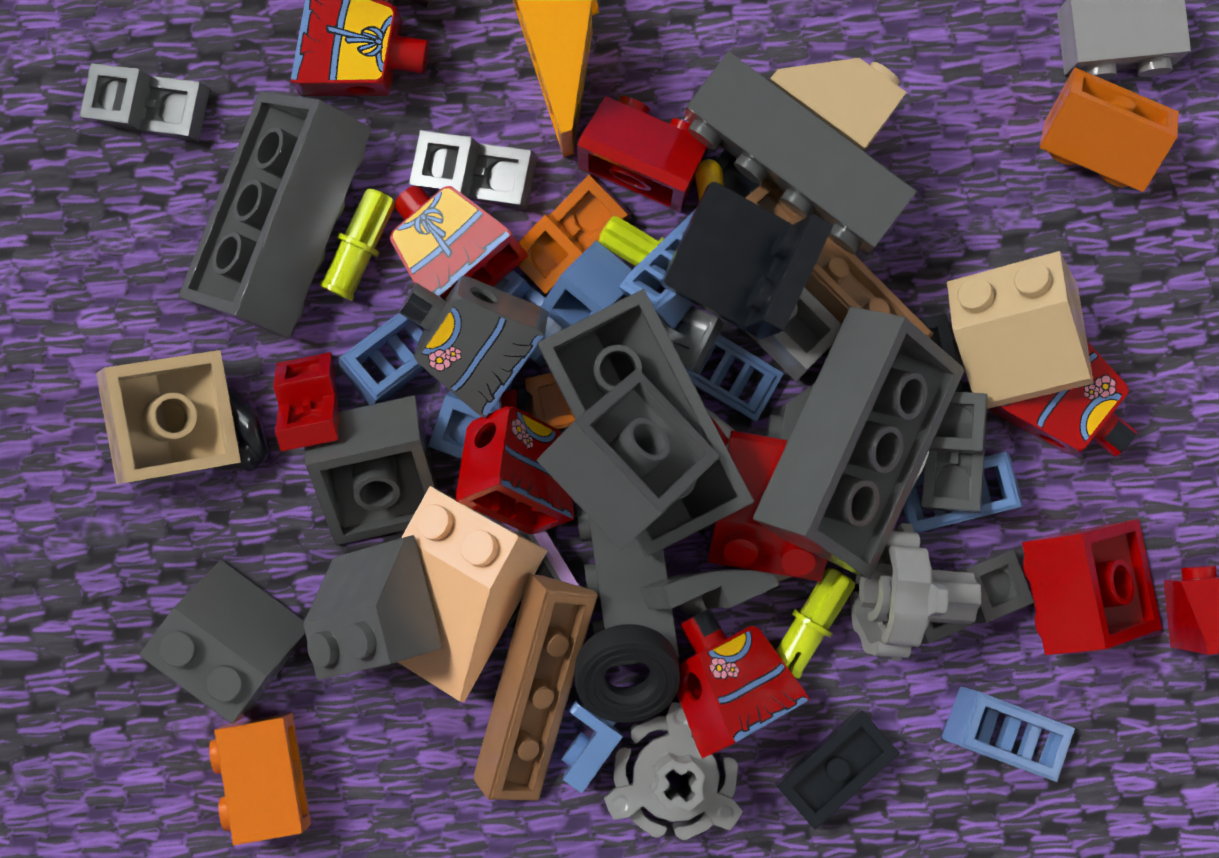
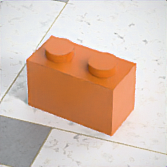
(1109, 130)
(260, 779)

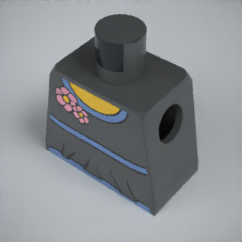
(474, 338)

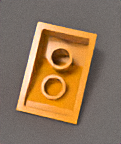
(559, 47)

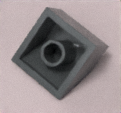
(628, 458)
(374, 471)
(371, 611)
(225, 641)

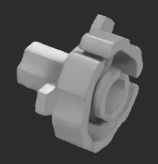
(906, 595)
(650, 787)

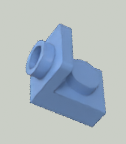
(588, 754)

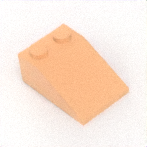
(474, 585)

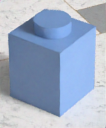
(586, 286)

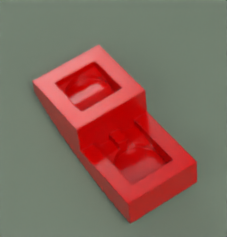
(306, 401)

